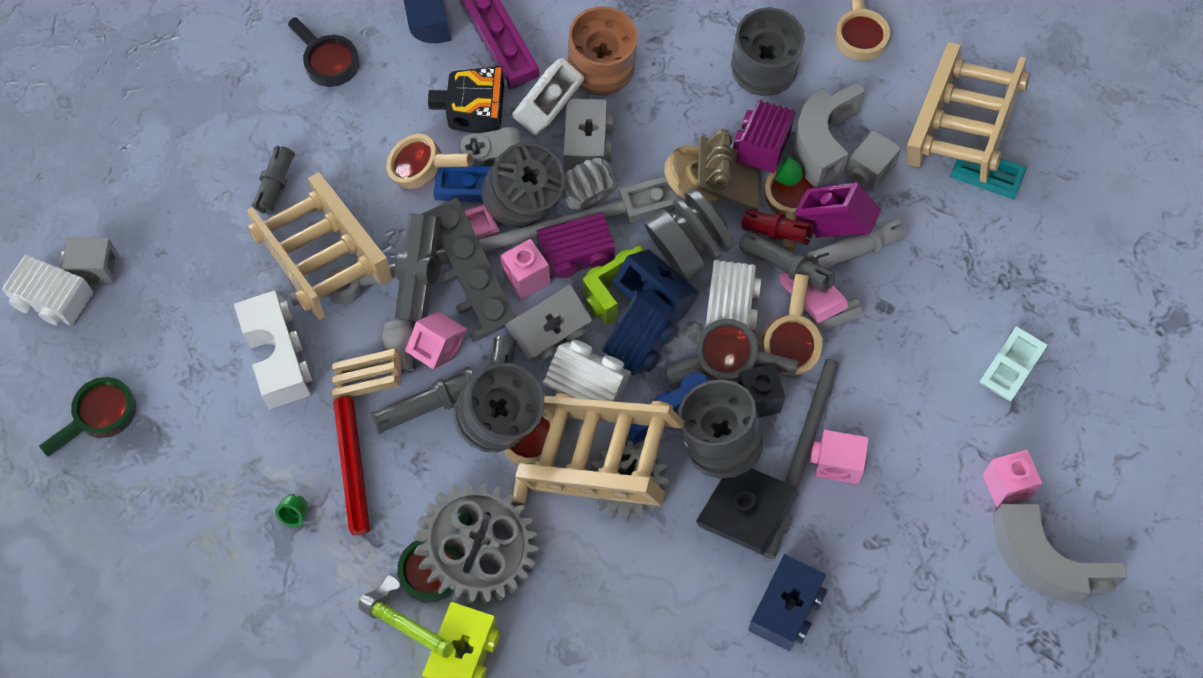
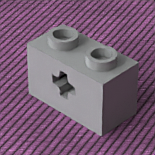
(586, 132)
(564, 309)

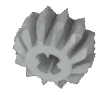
(588, 184)

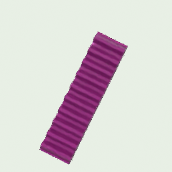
(502, 40)

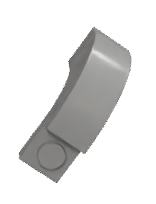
(813, 145)
(1040, 566)

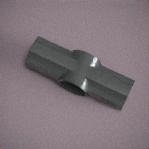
(417, 267)

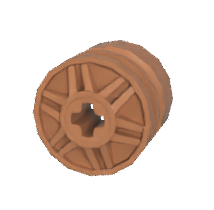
(603, 49)

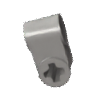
(490, 144)

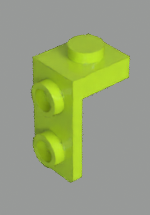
(595, 282)

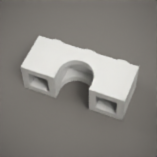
(281, 375)

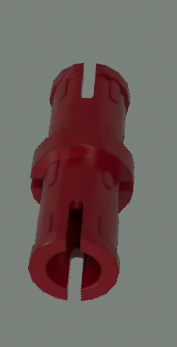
(777, 226)

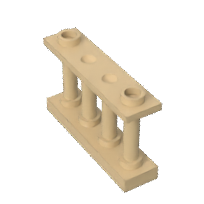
(944, 91)
(337, 218)
(607, 482)

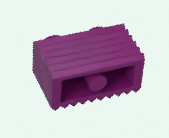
(764, 136)
(838, 210)
(576, 245)

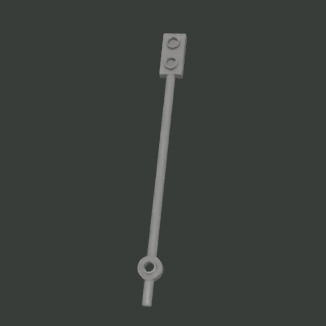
(636, 201)

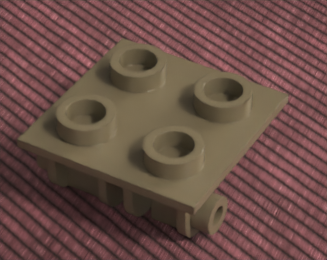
(723, 175)

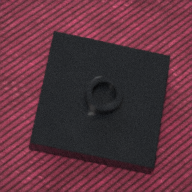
(748, 509)

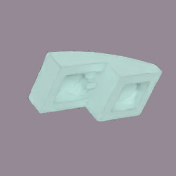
(1013, 364)

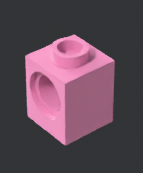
(525, 269)
(435, 340)
(839, 456)
(1012, 478)

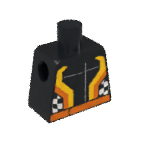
(472, 99)

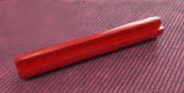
(351, 466)

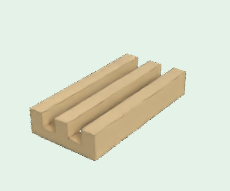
(366, 368)

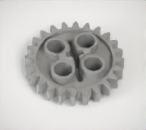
(444, 529)

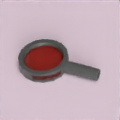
(731, 347)

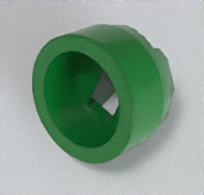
(789, 172)
(288, 506)

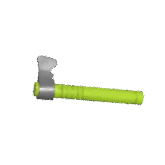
(375, 606)

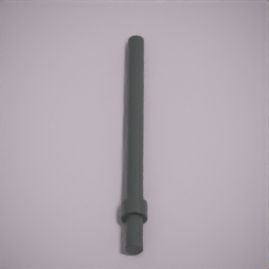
(805, 444)

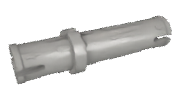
(858, 245)

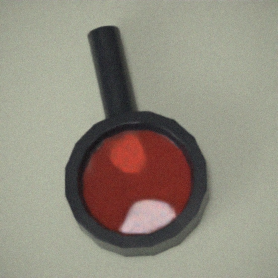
(327, 59)

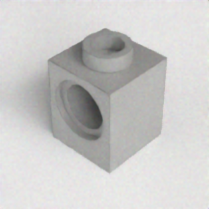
(872, 160)
(91, 259)

